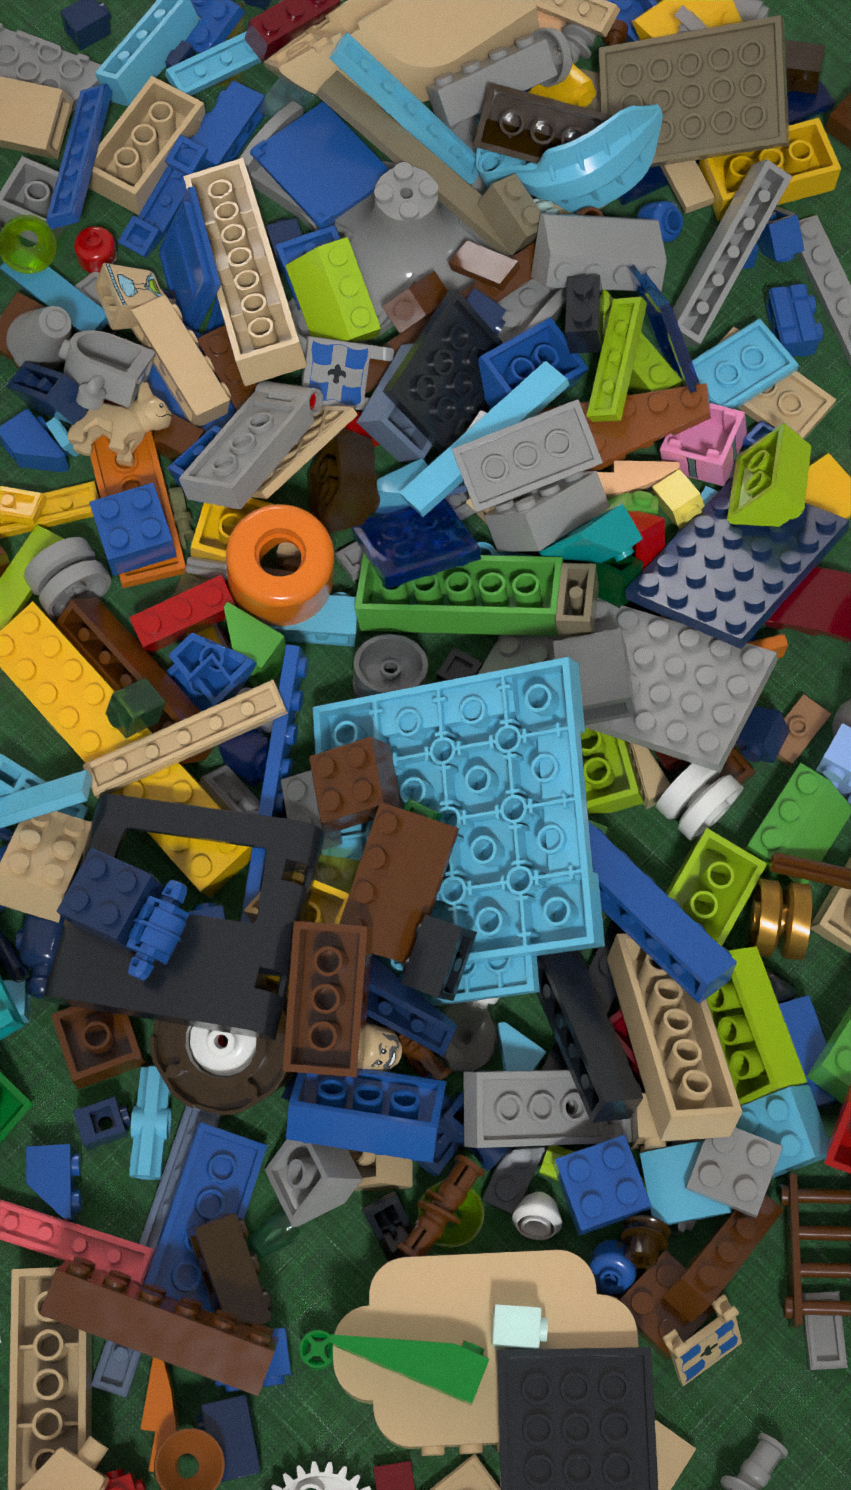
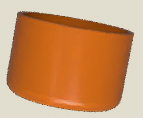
(280, 598)

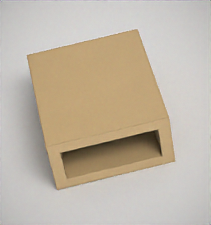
(33, 117)

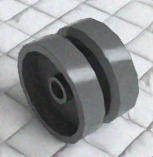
(388, 665)

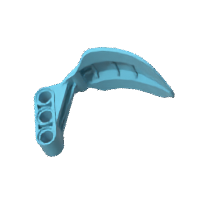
(588, 169)

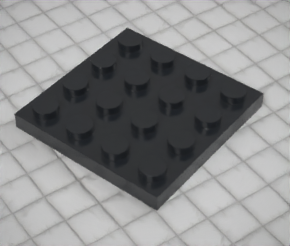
(441, 374)
(576, 1419)

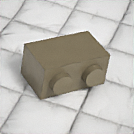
(511, 213)
(577, 600)

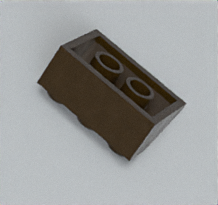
(343, 482)

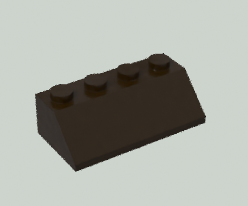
(529, 124)

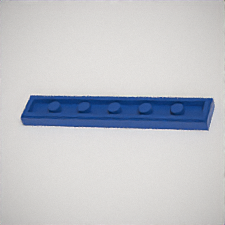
(79, 156)

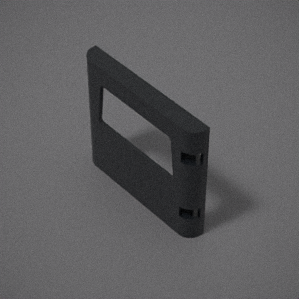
(220, 963)

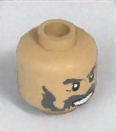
(381, 1048)

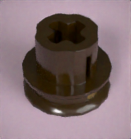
(645, 1240)

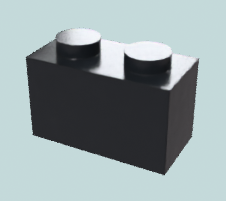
(584, 314)
(438, 957)

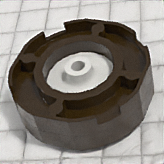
(219, 1075)

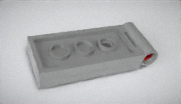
(251, 444)
(530, 1111)

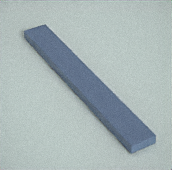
(119, 1363)

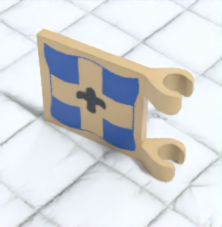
(706, 1345)

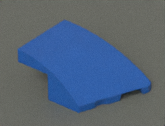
(208, 671)

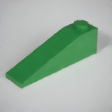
(437, 1365)

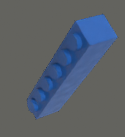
(658, 922)

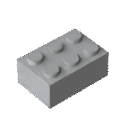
(546, 513)

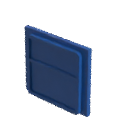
(190, 262)

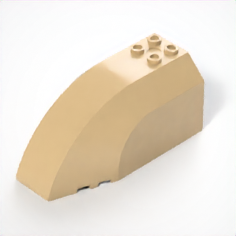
(407, 37)

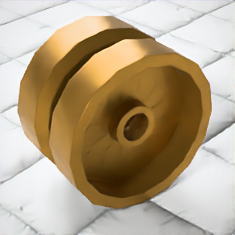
(781, 919)

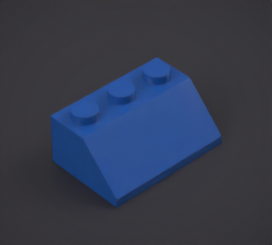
(517, 358)

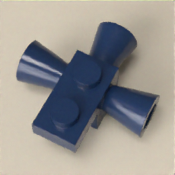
(452, 1136)

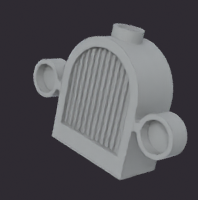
(105, 367)

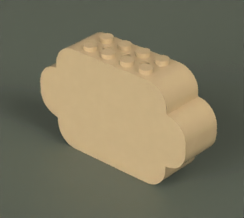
(454, 1302)

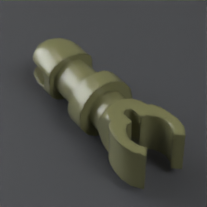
(181, 516)

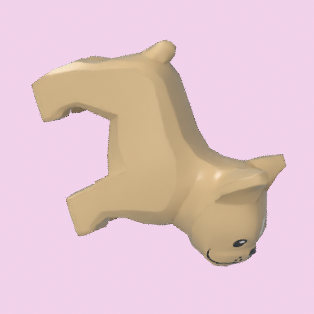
(121, 425)

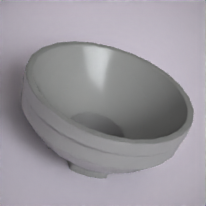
(555, 39)

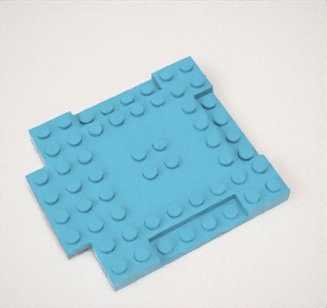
(509, 772)

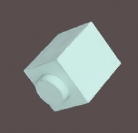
(518, 1327)

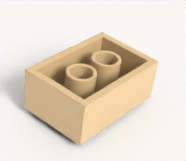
(42, 863)

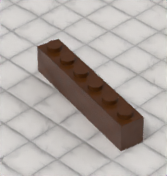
(123, 660)

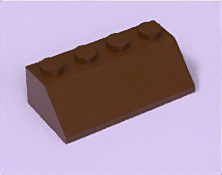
(398, 878)

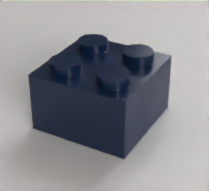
(108, 897)

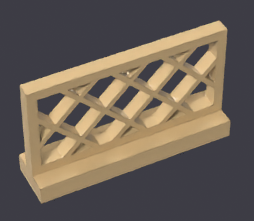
(325, 426)

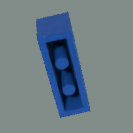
(229, 124)
(808, 1042)

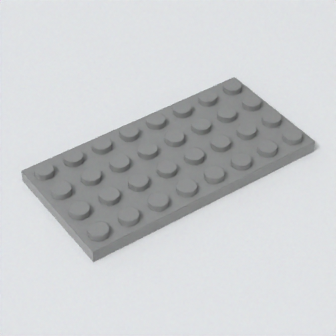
(685, 684)

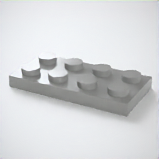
(527, 456)

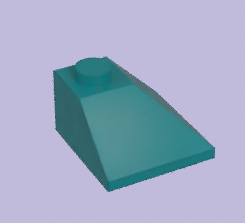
(598, 539)

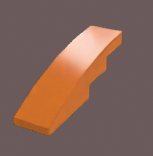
(160, 1408)

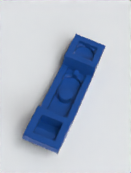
(155, 218)

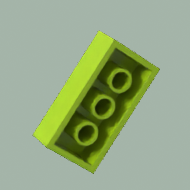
(754, 1031)

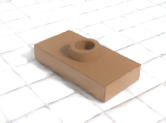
(804, 723)

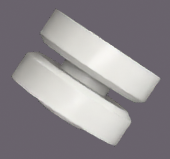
(700, 798)

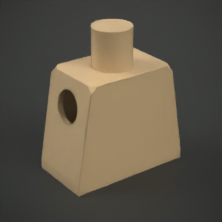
(71, 1471)

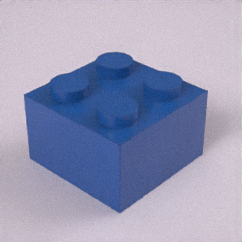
(133, 529)
(601, 1185)

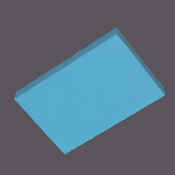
(744, 366)

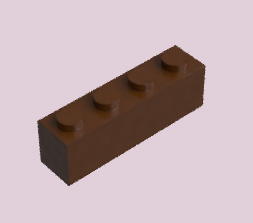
(720, 1259)

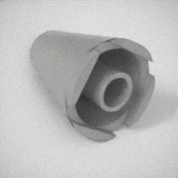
(39, 336)

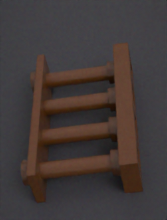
(793, 1305)

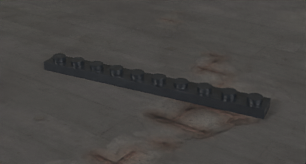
(520, 1162)

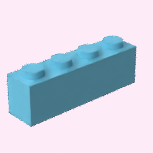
(146, 48)

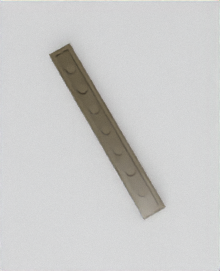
(404, 147)

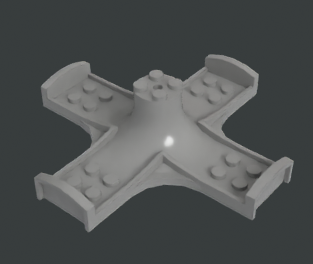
(405, 236)

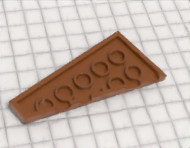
(647, 419)

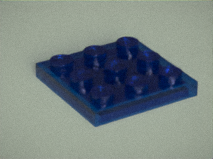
(410, 546)

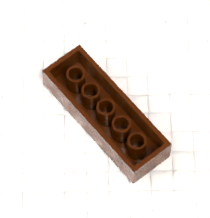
(160, 1324)

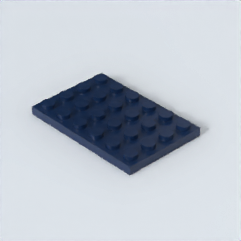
(733, 575)

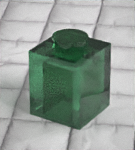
(135, 708)

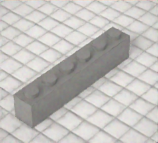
(729, 249)

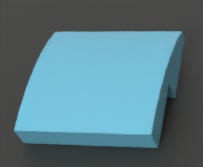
(666, 1180)

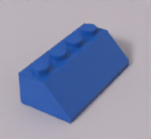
(368, 1113)

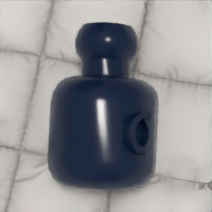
(37, 949)

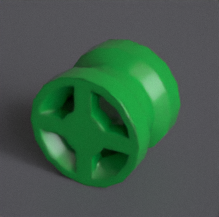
(313, 1345)

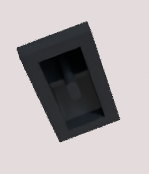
(388, 1224)

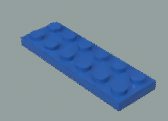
(212, 1182)

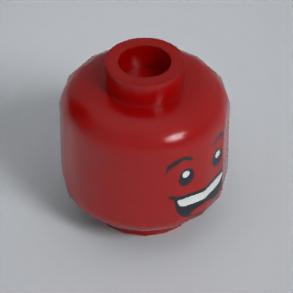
(94, 247)

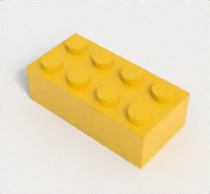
(807, 159)

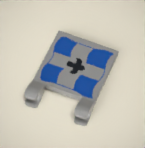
(340, 370)

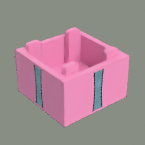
(708, 448)

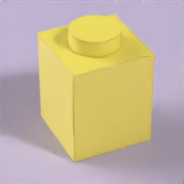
(679, 498)

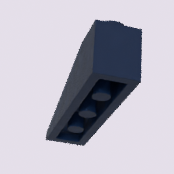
(407, 1010)

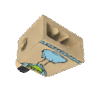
(124, 289)

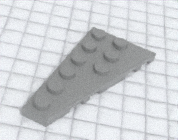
(44, 63)

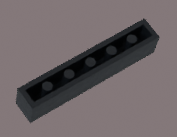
(586, 1038)

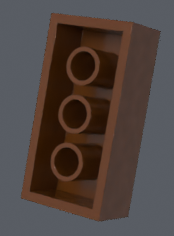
(328, 998)

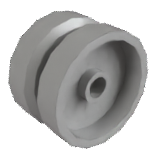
(66, 573)

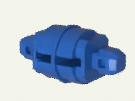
(157, 930)

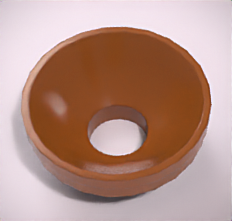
(203, 1448)

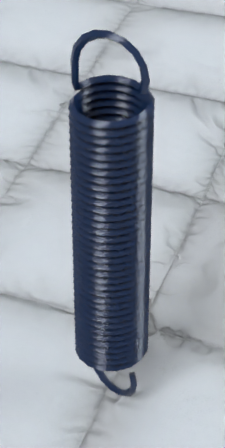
(10, 959)

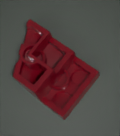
(818, 606)

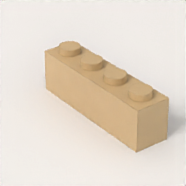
(180, 362)

